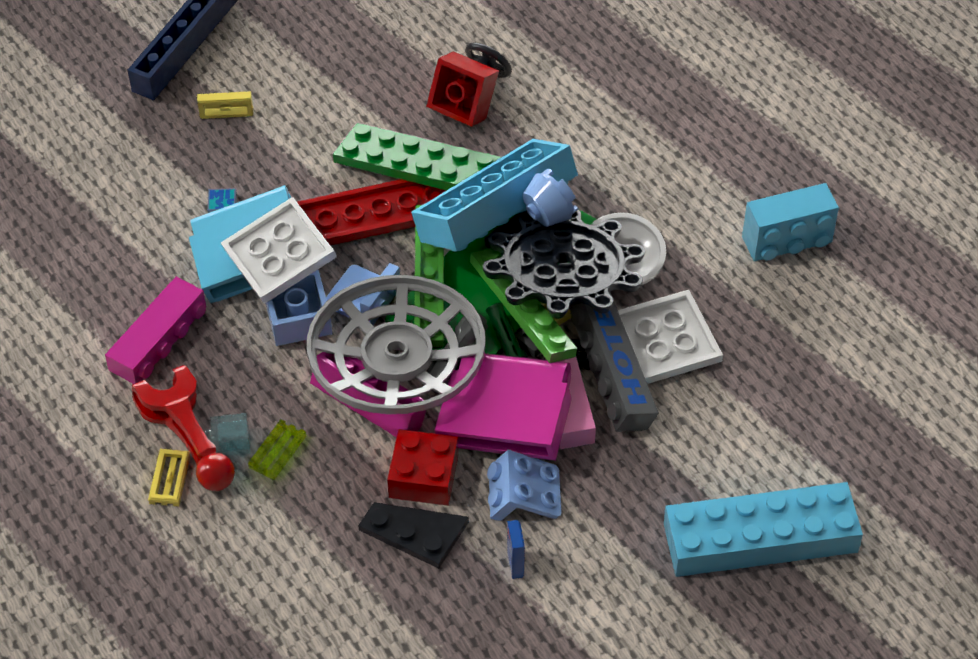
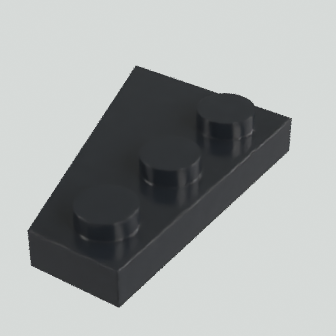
(414, 531)

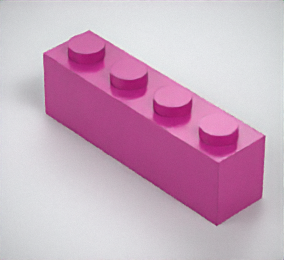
(156, 331)
(388, 422)

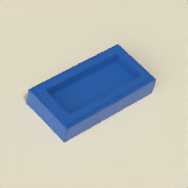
(515, 549)

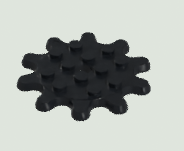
(593, 267)

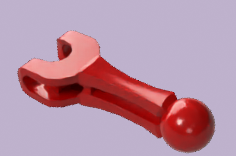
(174, 410)

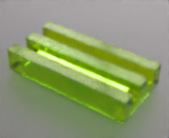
(268, 443)

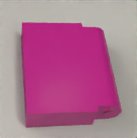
(509, 406)

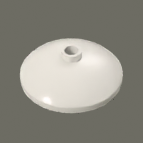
(641, 232)

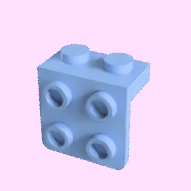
(357, 274)
(523, 484)

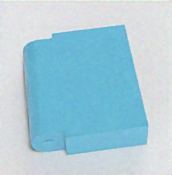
(215, 268)

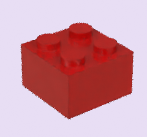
(423, 467)

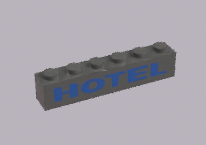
(615, 367)

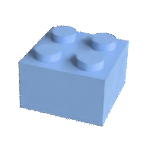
(295, 309)

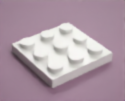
(278, 250)
(670, 336)

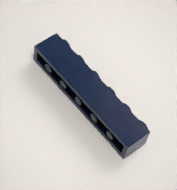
(175, 45)

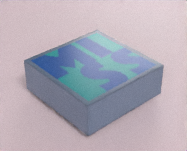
(221, 198)

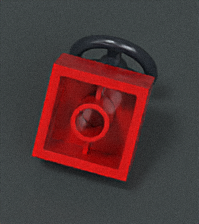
(465, 85)

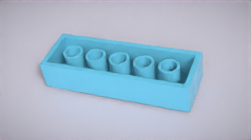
(490, 195)
(762, 529)

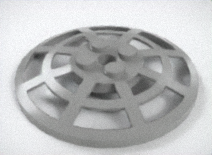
(397, 336)

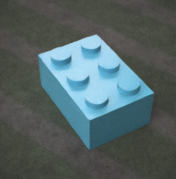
(790, 222)

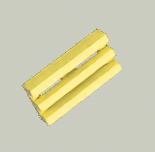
(225, 105)
(166, 498)

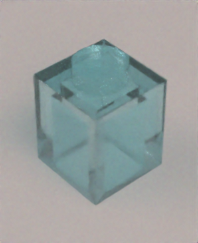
(230, 434)

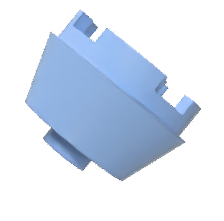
(548, 199)

